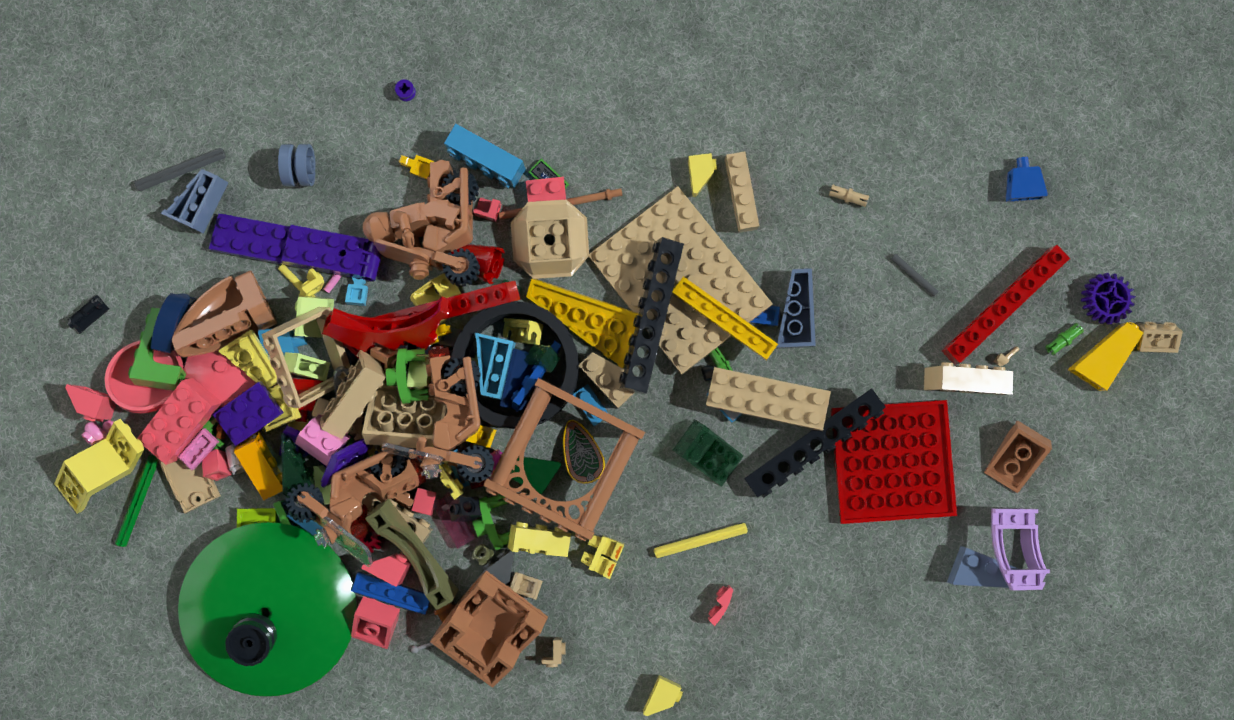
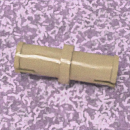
(849, 195)

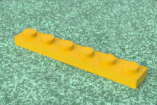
(724, 318)

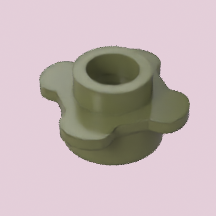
(482, 549)

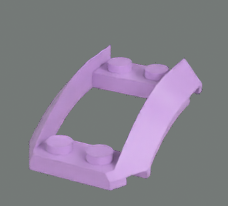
(1025, 521)

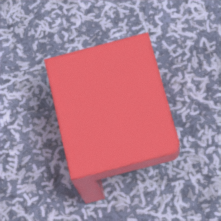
(488, 209)
(216, 465)
(424, 501)

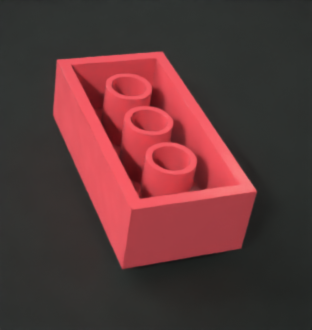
(179, 420)

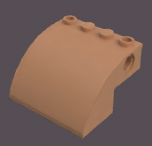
(489, 629)

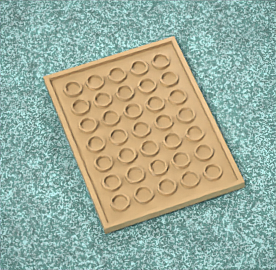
(703, 261)

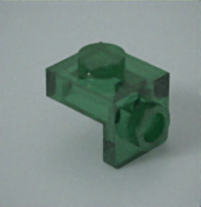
(544, 356)

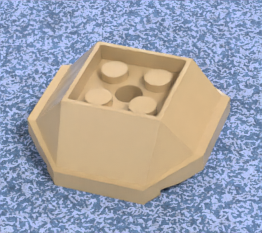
(570, 235)

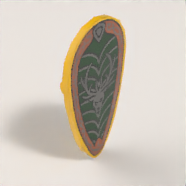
(582, 454)

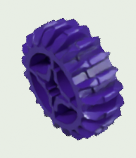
(1113, 284)

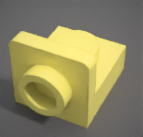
(313, 285)

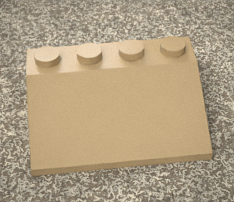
(400, 423)

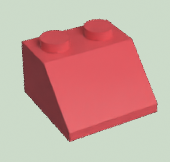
(91, 403)
(390, 568)
(375, 622)

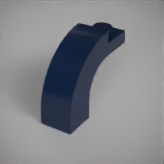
(168, 319)

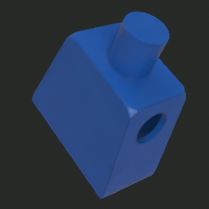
(1025, 182)

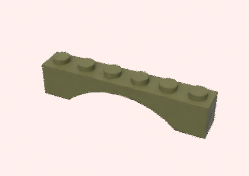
(391, 525)

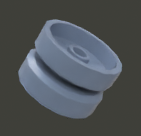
(296, 165)

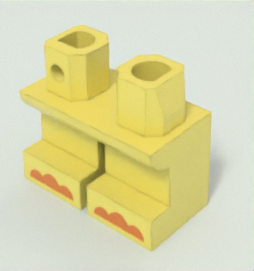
(598, 562)

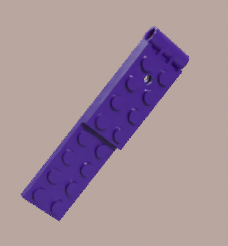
(296, 247)

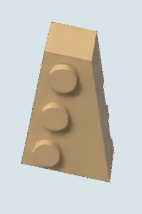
(606, 378)

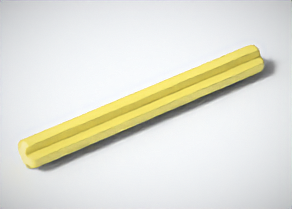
(700, 540)

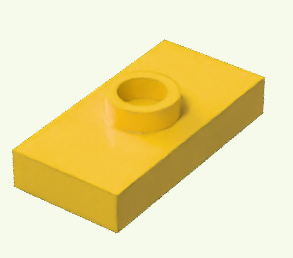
(483, 436)

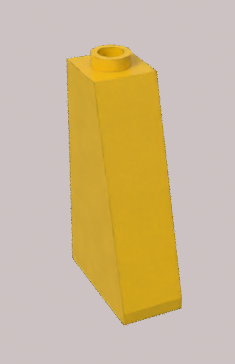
(1107, 357)

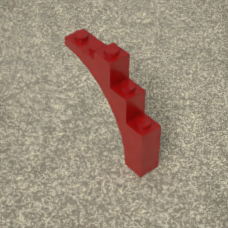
(389, 332)

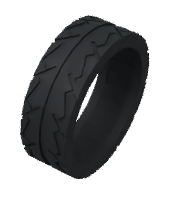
(525, 310)

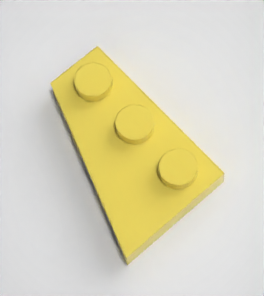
(251, 357)
(455, 485)

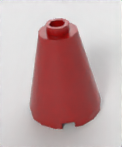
(488, 259)

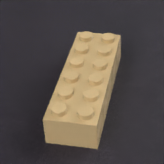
(768, 399)

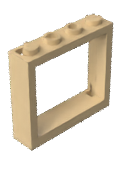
(334, 348)

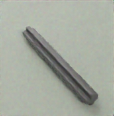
(180, 169)

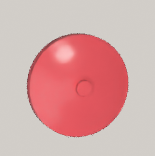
(218, 376)
(131, 396)

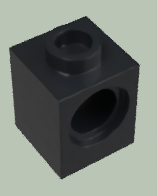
(464, 509)

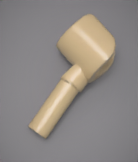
(1003, 360)

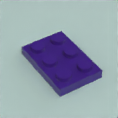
(248, 413)

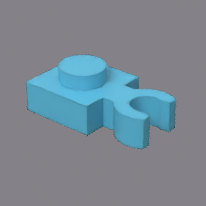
(357, 293)

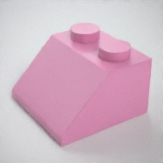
(319, 442)

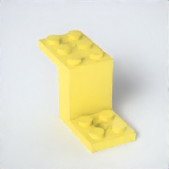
(99, 466)

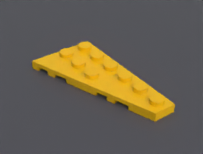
(593, 320)

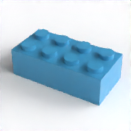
(484, 156)

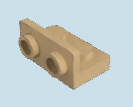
(1159, 337)

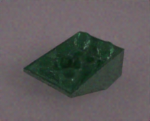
(708, 452)
(293, 467)

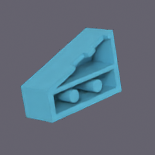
(494, 361)

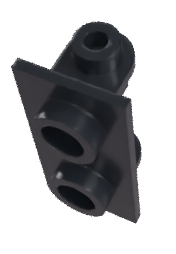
(88, 314)

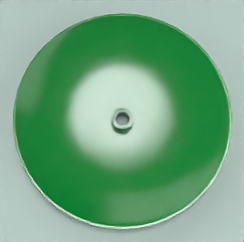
(277, 570)

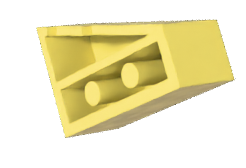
(538, 539)

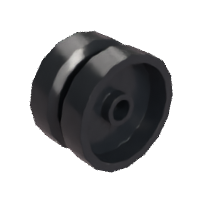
(251, 640)

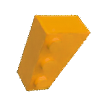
(260, 465)

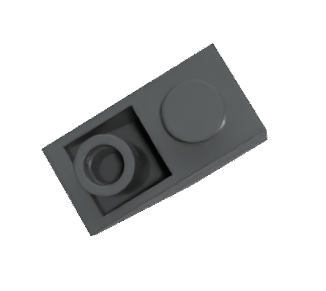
(502, 568)

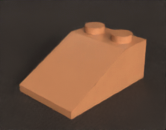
(1018, 456)

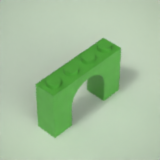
(147, 371)

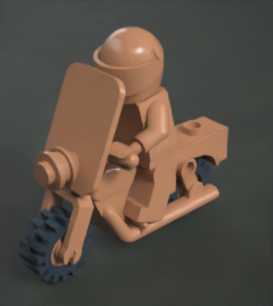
(441, 223)

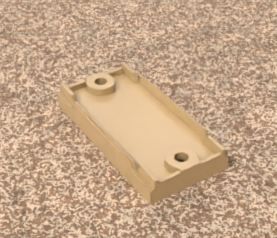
(189, 484)

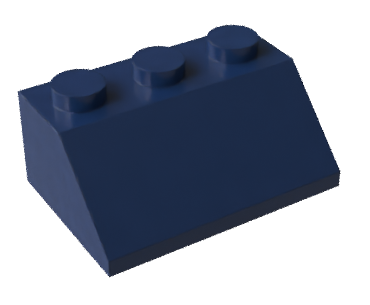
(517, 372)

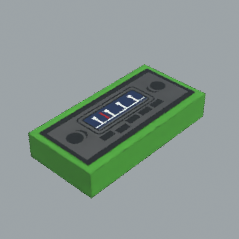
(543, 171)
(282, 512)

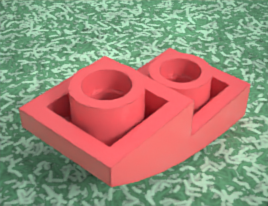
(724, 596)

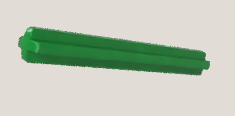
(137, 501)

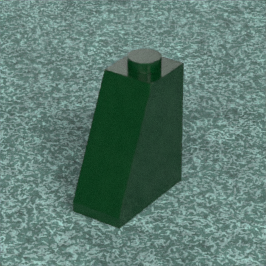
(538, 472)

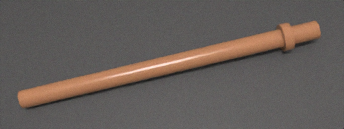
(608, 194)

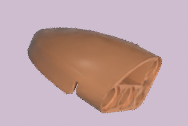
(223, 316)

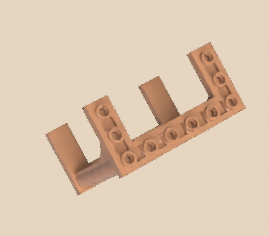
(500, 478)

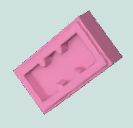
(198, 449)

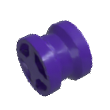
(409, 91)

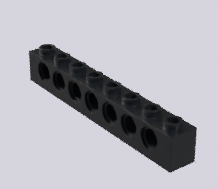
(672, 251)
(868, 399)

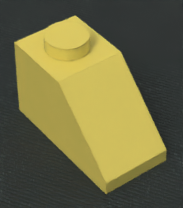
(700, 170)
(662, 696)

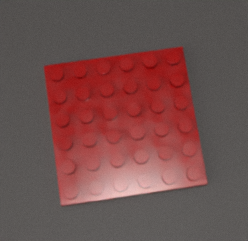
(896, 465)

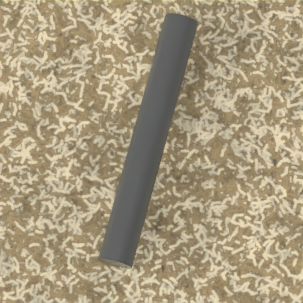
(913, 274)

